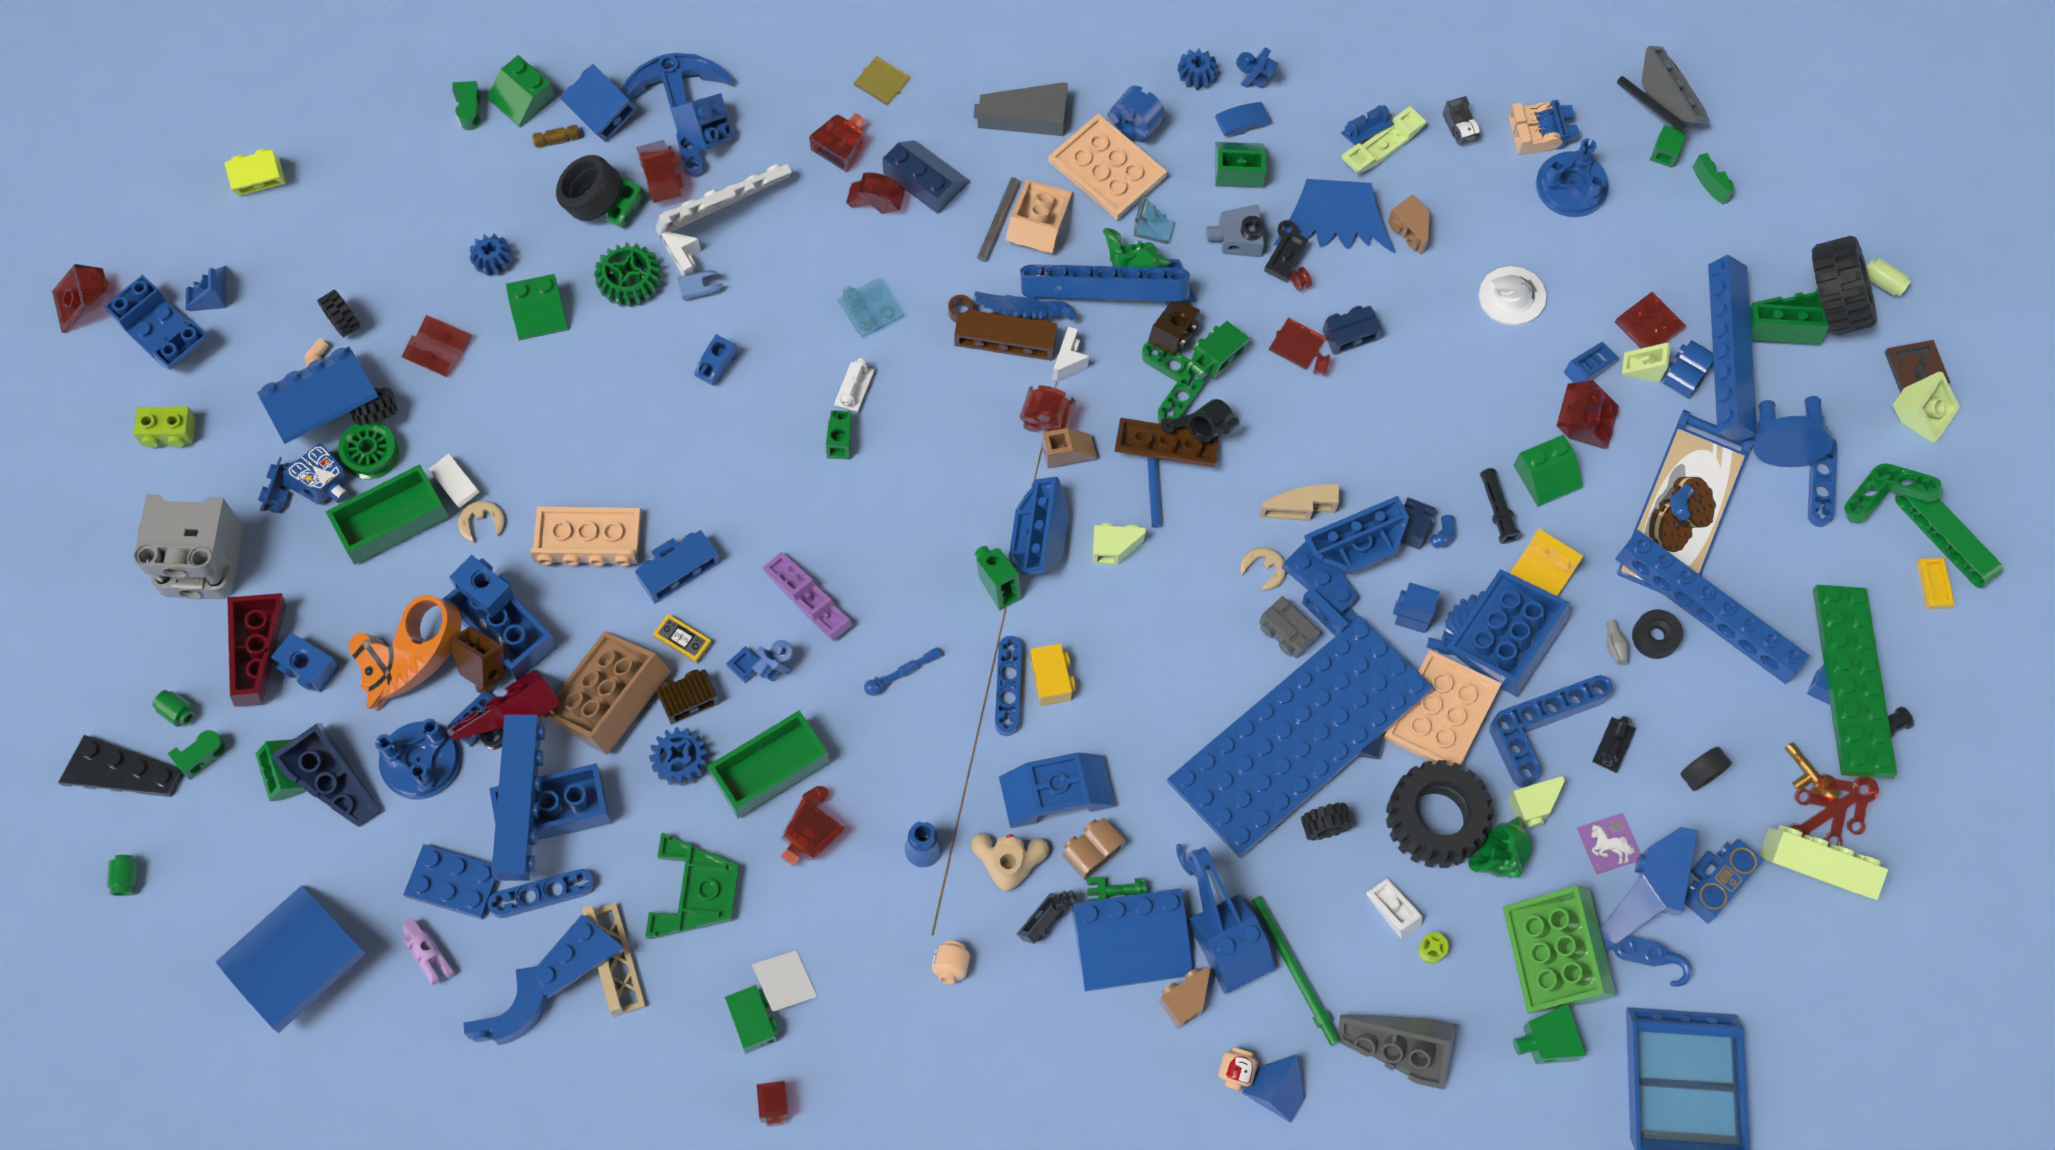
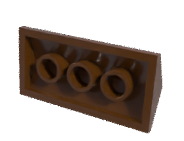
(1151, 441)

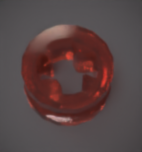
(1300, 279)
(1321, 364)

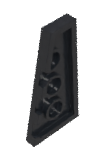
(113, 768)

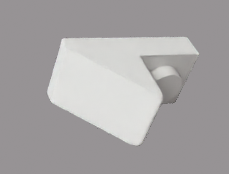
(680, 250)
(1069, 360)

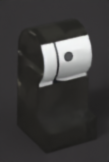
(1460, 121)

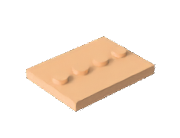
(1107, 166)
(1449, 716)

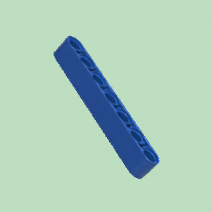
(1105, 282)

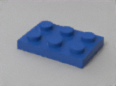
(451, 881)

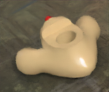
(1008, 860)

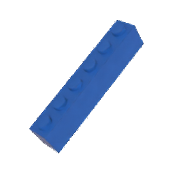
(517, 798)

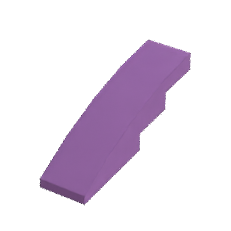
(807, 596)

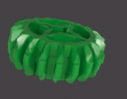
(633, 282)

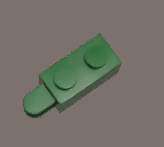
(1217, 350)

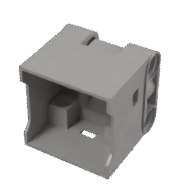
(189, 558)

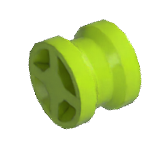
(1437, 944)

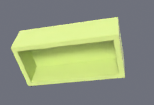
(1828, 864)

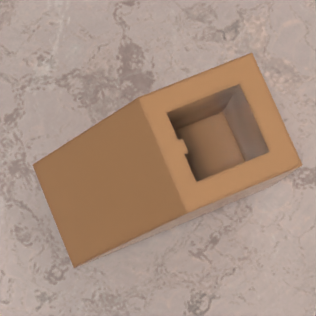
(1411, 222)
(1067, 447)
(1187, 999)

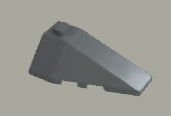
(1408, 1044)

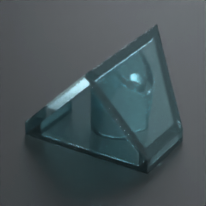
(1152, 224)

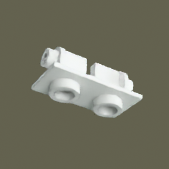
(854, 385)

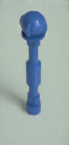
(874, 685)

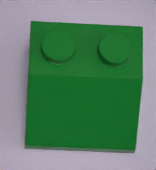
(520, 91)
(536, 306)
(1549, 470)

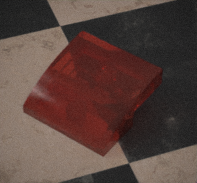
(437, 346)

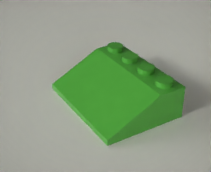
(1559, 950)

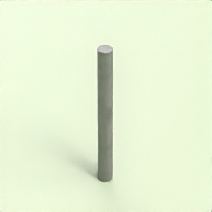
(998, 219)

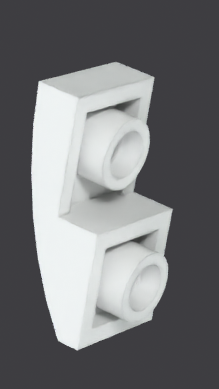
(454, 480)

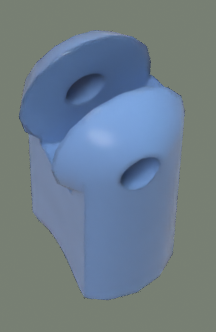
(697, 284)

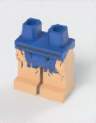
(1542, 126)

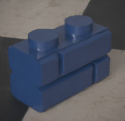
(1351, 329)

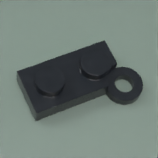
(1287, 251)

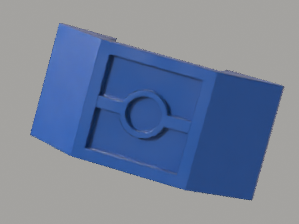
(155, 323)
(1055, 787)

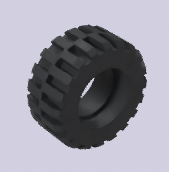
(1844, 285)
(1462, 790)

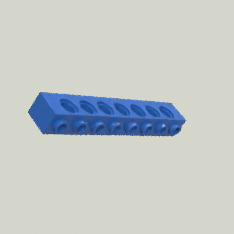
(1712, 607)

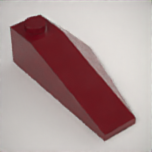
(524, 697)

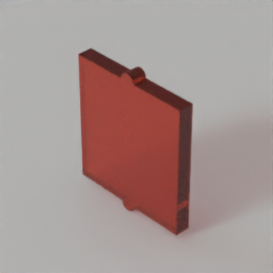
(1297, 343)

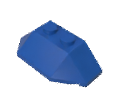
(1040, 527)
(1361, 538)

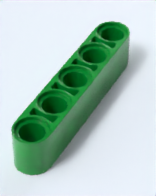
(1952, 539)

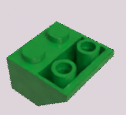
(1240, 164)

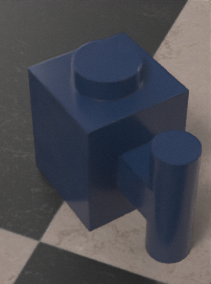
(1417, 523)

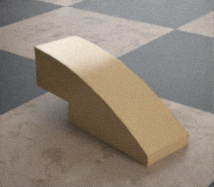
(1301, 502)

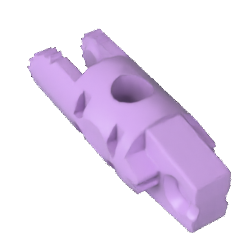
(425, 951)

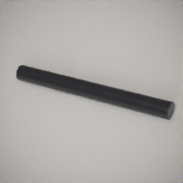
(1653, 105)

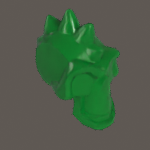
(1133, 254)
(1503, 851)

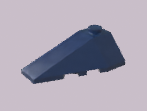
(323, 770)

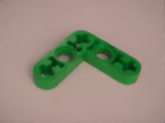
(1181, 376)
(1882, 481)

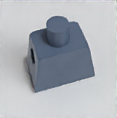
(1230, 236)

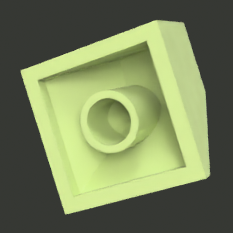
(1927, 406)

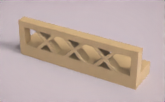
(606, 970)

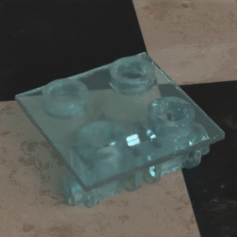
(869, 307)

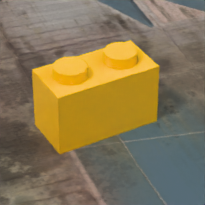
(1051, 674)

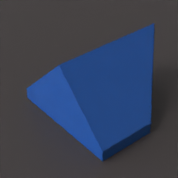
(209, 292)
(1278, 1087)

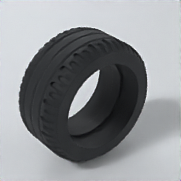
(598, 198)

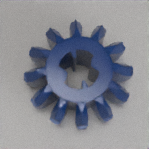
(1197, 68)
(490, 254)

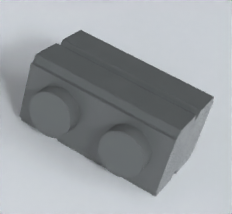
(1288, 627)

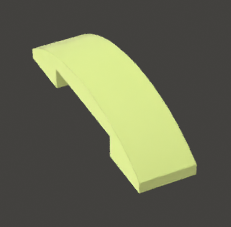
(1386, 142)

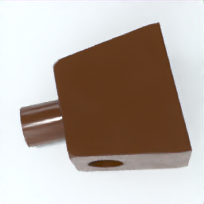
(478, 658)

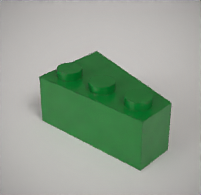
(1789, 319)

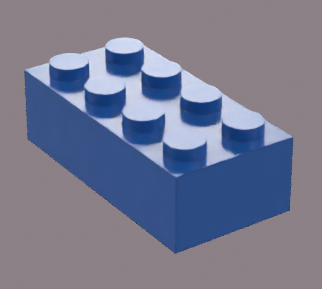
(513, 627)
(568, 801)

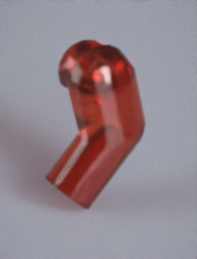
(816, 795)

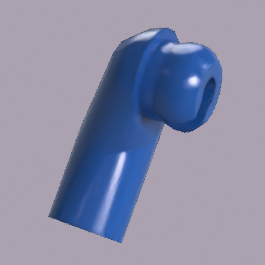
(1447, 533)

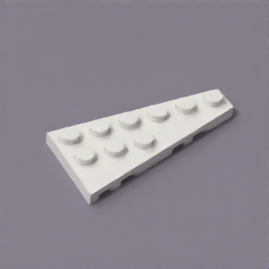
(716, 200)

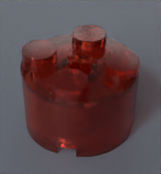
(1046, 409)

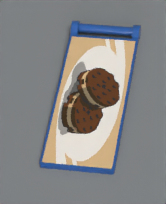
(1711, 472)

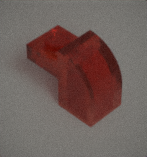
(877, 191)

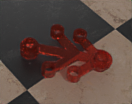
(1836, 807)

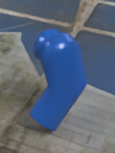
(1679, 502)

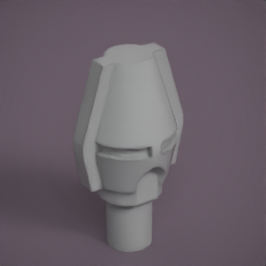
(1617, 643)

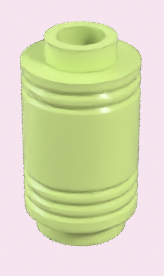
(1887, 277)

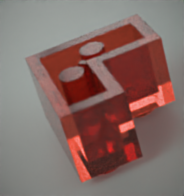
(657, 165)

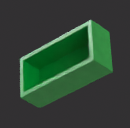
(386, 514)
(768, 764)

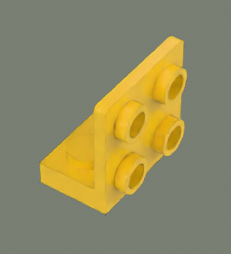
(1547, 563)

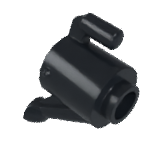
(1206, 422)

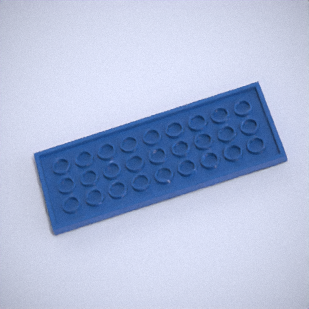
(1299, 736)

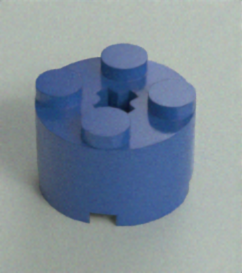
(1137, 113)

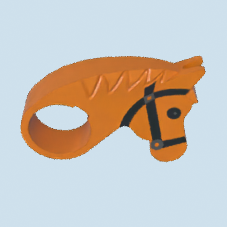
(409, 659)

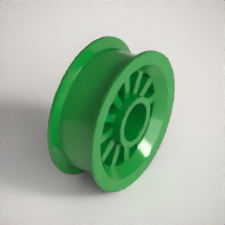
(370, 436)

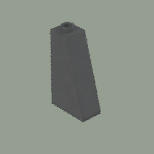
(1024, 110)

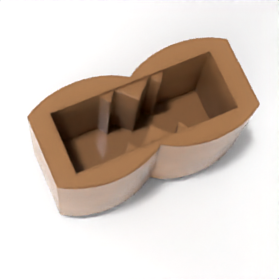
(1093, 847)

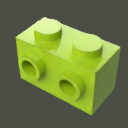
(164, 426)

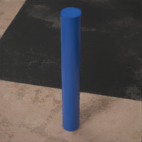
(1154, 492)

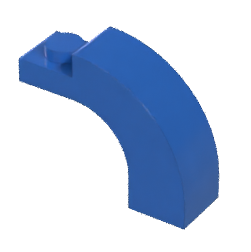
(516, 1020)

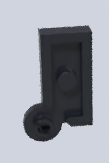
(1045, 914)

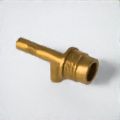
(1810, 774)

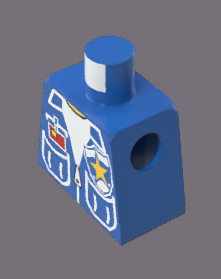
(317, 476)

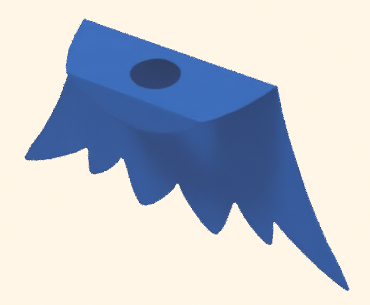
(1338, 209)

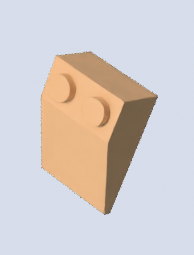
(1038, 216)

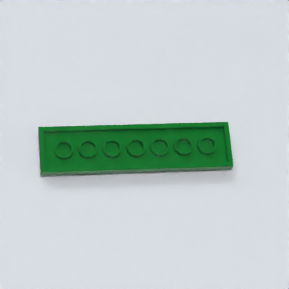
(1854, 682)

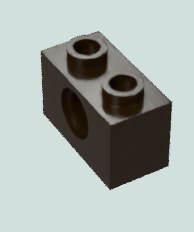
(1174, 326)

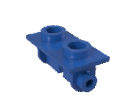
(1364, 128)
(273, 496)

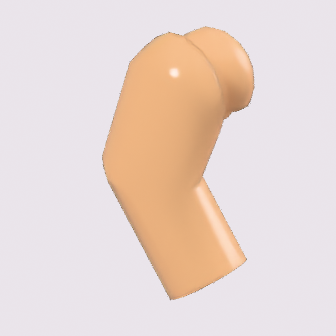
(316, 351)

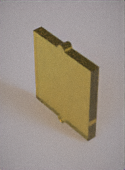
(881, 80)

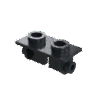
(1614, 743)

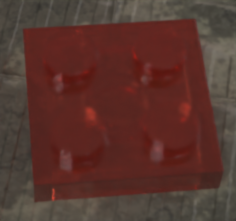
(1650, 322)

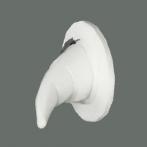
(1512, 295)

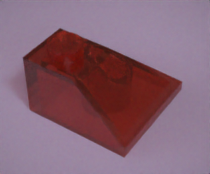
(78, 293)

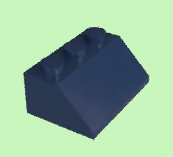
(923, 174)

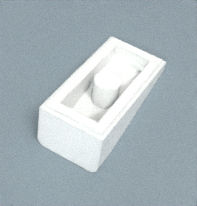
(1395, 908)

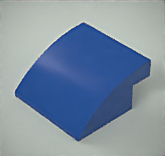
(290, 959)

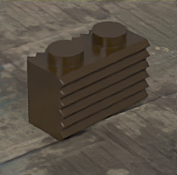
(687, 695)

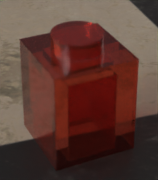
(773, 1103)

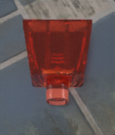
(839, 140)
(808, 832)

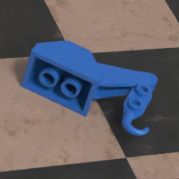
(1659, 888)
(1226, 931)

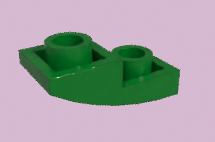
(1715, 183)

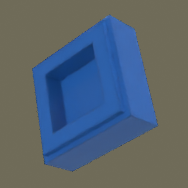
(742, 663)

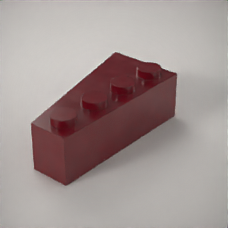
(252, 641)

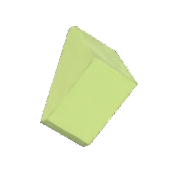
(1647, 362)

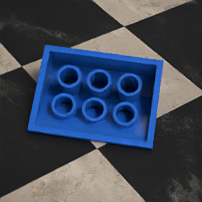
(316, 394)
(1510, 631)
(1132, 939)

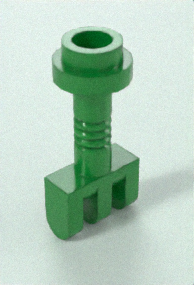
(1103, 891)

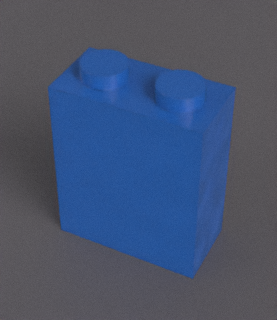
(598, 102)

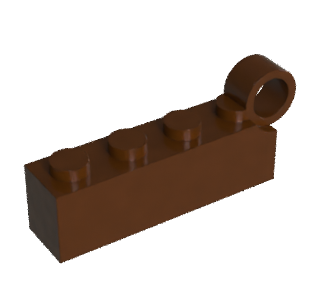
(1001, 332)

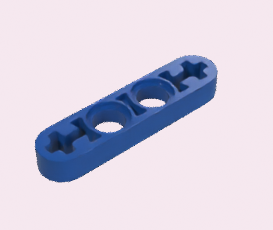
(1827, 481)
(1008, 685)
(542, 898)

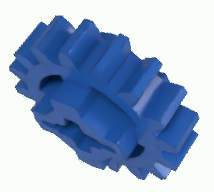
(671, 748)

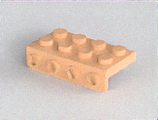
(586, 535)

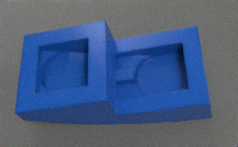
(1239, 118)

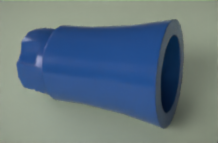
(923, 852)

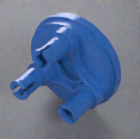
(1573, 182)
(1792, 439)
(418, 759)

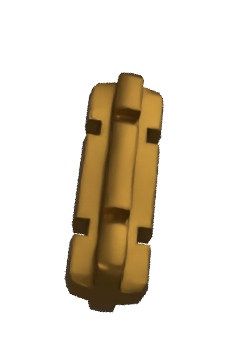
(555, 135)

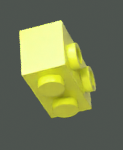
(254, 172)

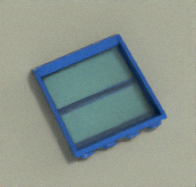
(1686, 1080)

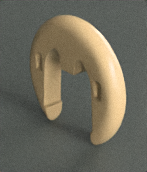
(478, 509)
(1271, 558)

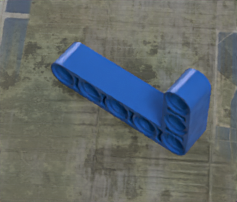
(1541, 717)

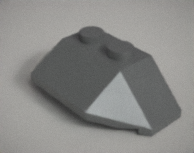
(1670, 88)

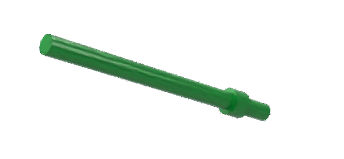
(1321, 1017)

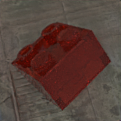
(1587, 414)

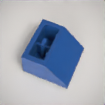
(704, 122)

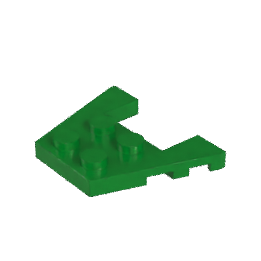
(705, 894)

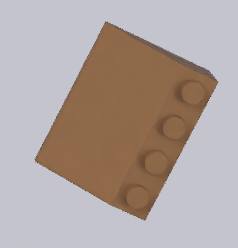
(608, 691)

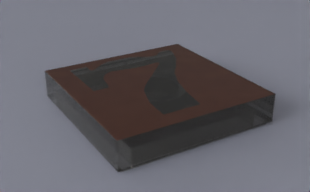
(1914, 362)

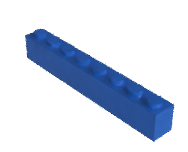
(1732, 349)

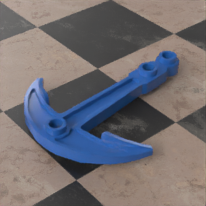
(682, 65)

